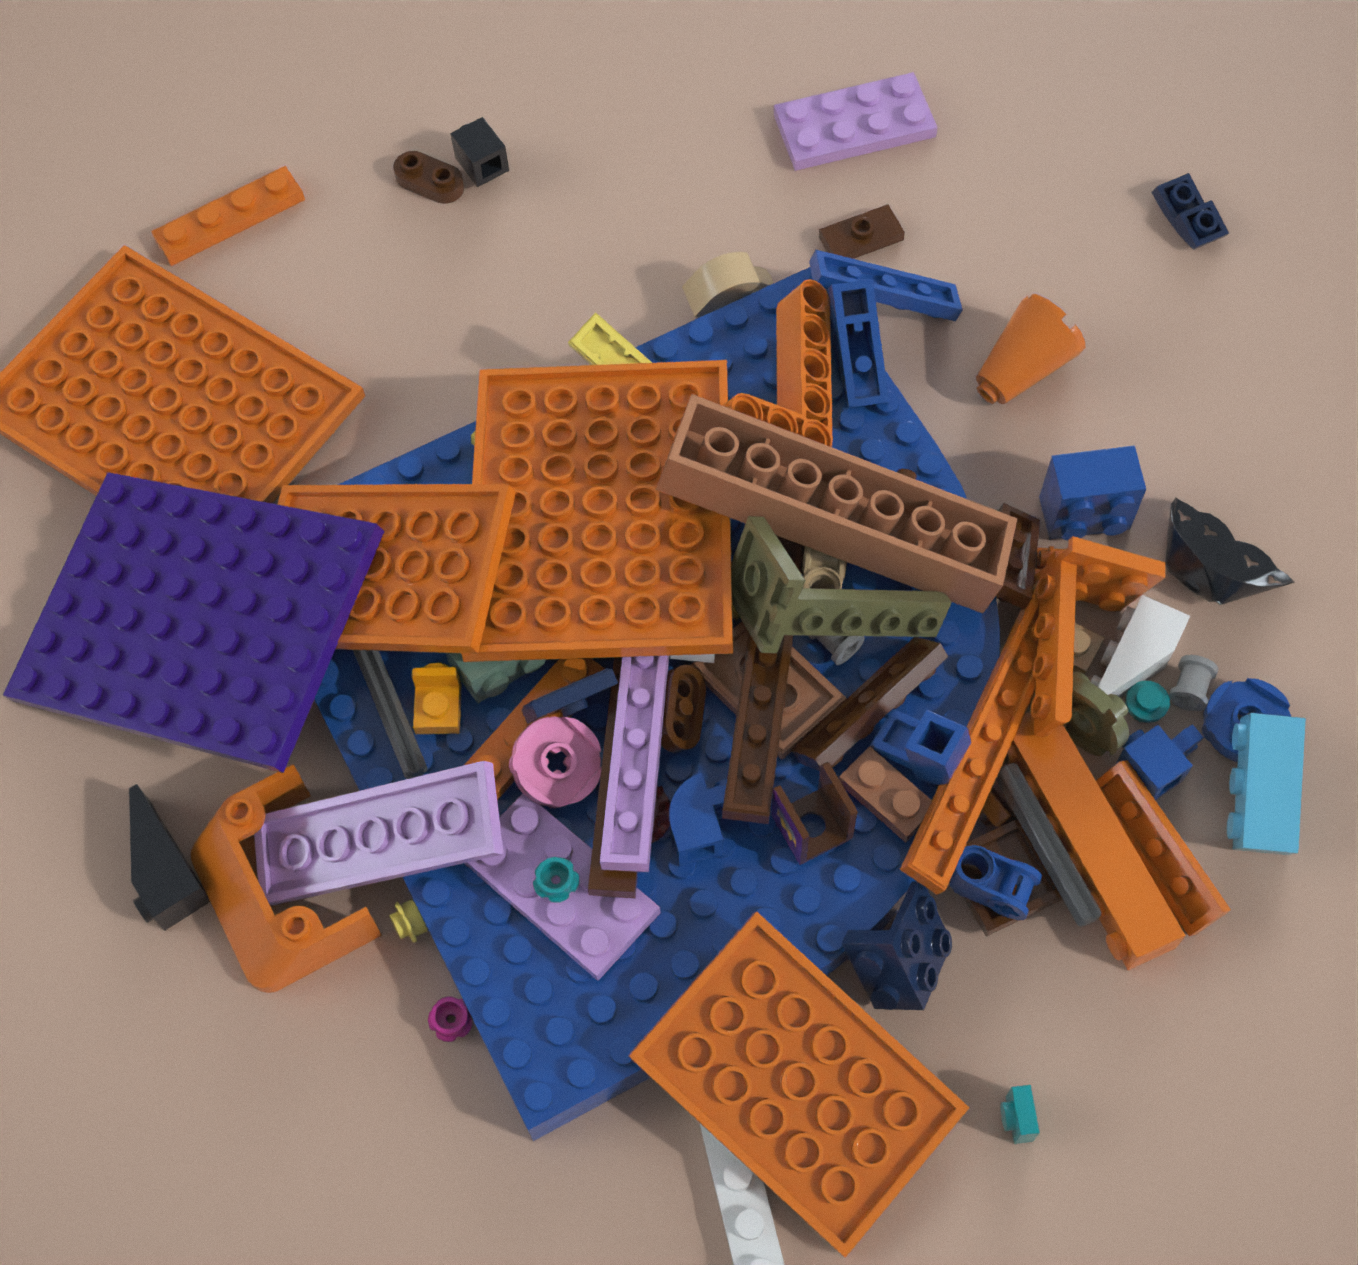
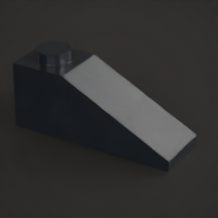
(158, 868)

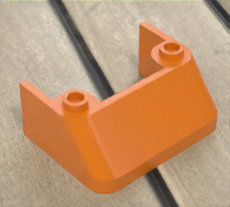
(268, 946)

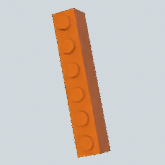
(1129, 900)

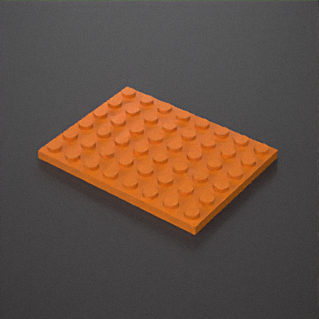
(168, 389)
(591, 545)

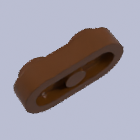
(423, 174)
(684, 709)

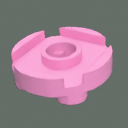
(530, 762)

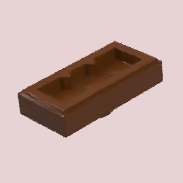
(862, 233)

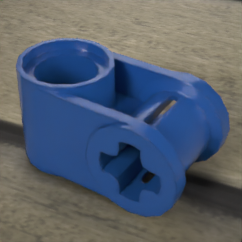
(997, 882)

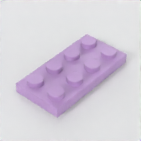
(854, 121)
(584, 926)

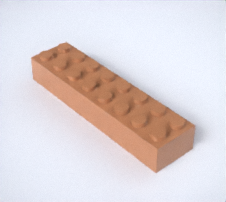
(839, 504)

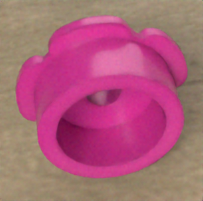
(438, 1019)

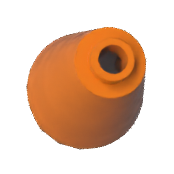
(1028, 350)

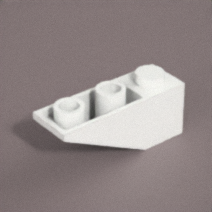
(1145, 647)

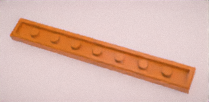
(991, 730)

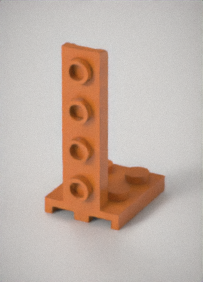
(1087, 574)

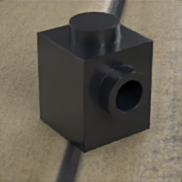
(479, 151)

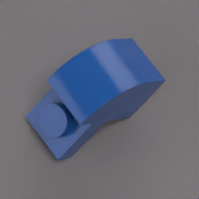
(926, 746)
(695, 819)

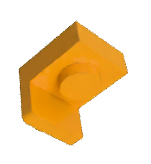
(437, 699)

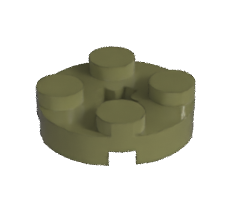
(1096, 718)

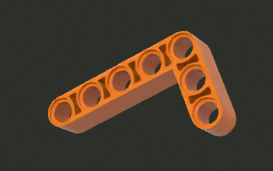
(802, 367)

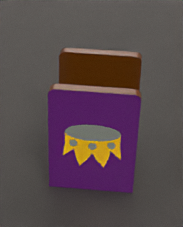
(829, 803)

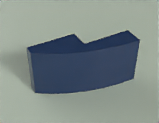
(1187, 212)

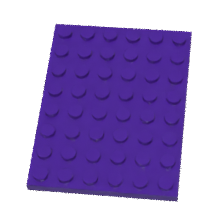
(196, 618)

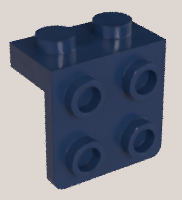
(902, 963)

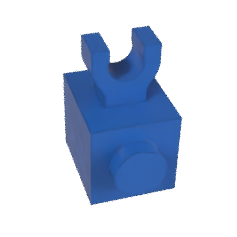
(1158, 759)

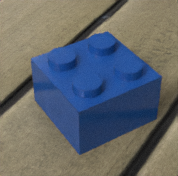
(1092, 492)

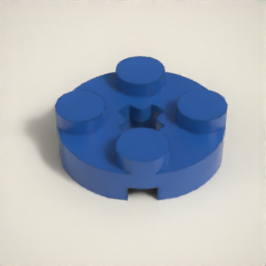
(1240, 699)

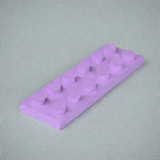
(379, 834)

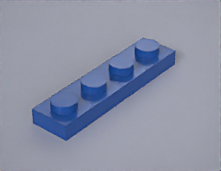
(891, 286)

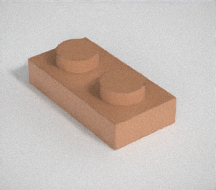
(886, 793)

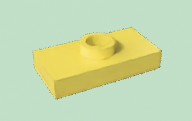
(603, 345)

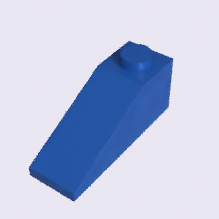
(858, 342)

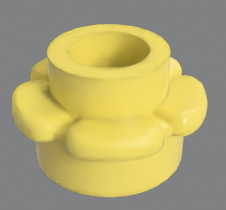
(407, 920)

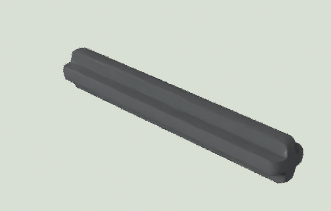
(391, 713)
(1047, 845)

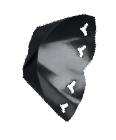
(1216, 564)

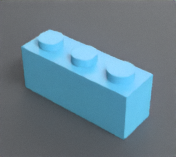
(1267, 784)

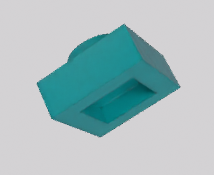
(1019, 1114)

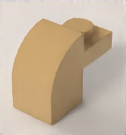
(723, 282)

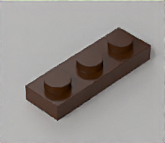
(1022, 560)

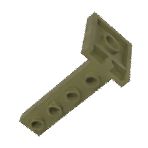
(775, 604)

